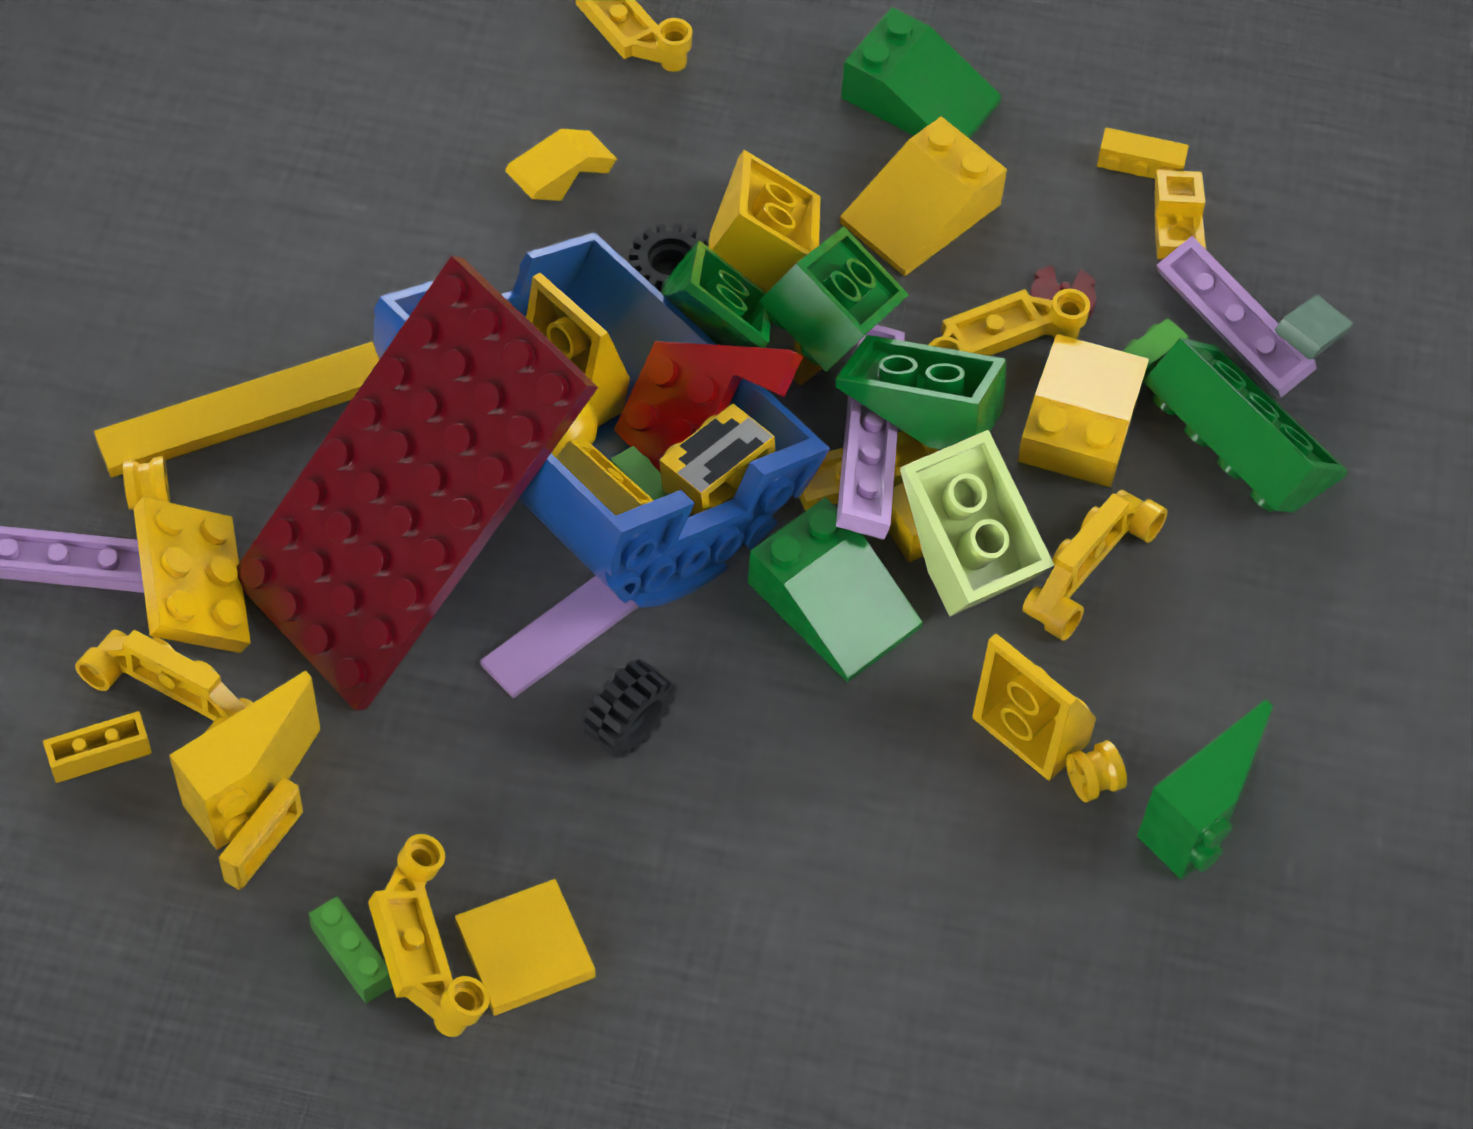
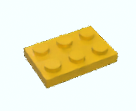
(191, 575)

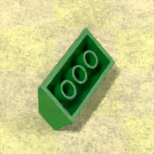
(1242, 426)

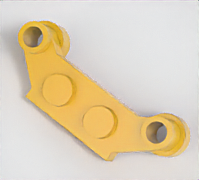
(637, 34)
(1014, 321)
(1081, 555)
(161, 668)
(414, 944)

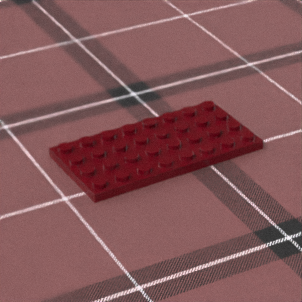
(412, 481)

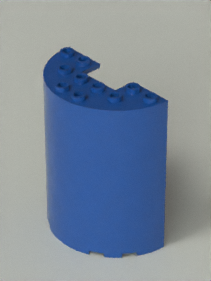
(655, 548)

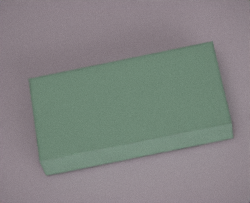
(1313, 327)

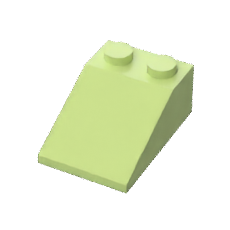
(972, 523)

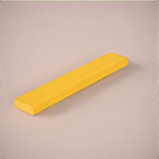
(237, 409)

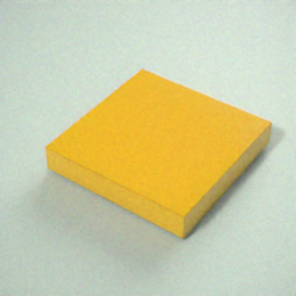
(525, 946)

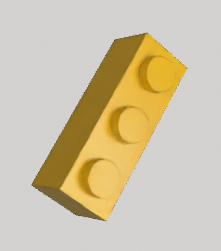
(1140, 153)
(97, 747)

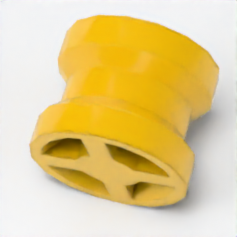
(146, 481)
(1096, 771)

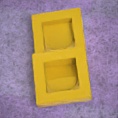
(1178, 209)

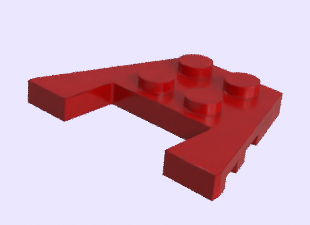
(689, 384)

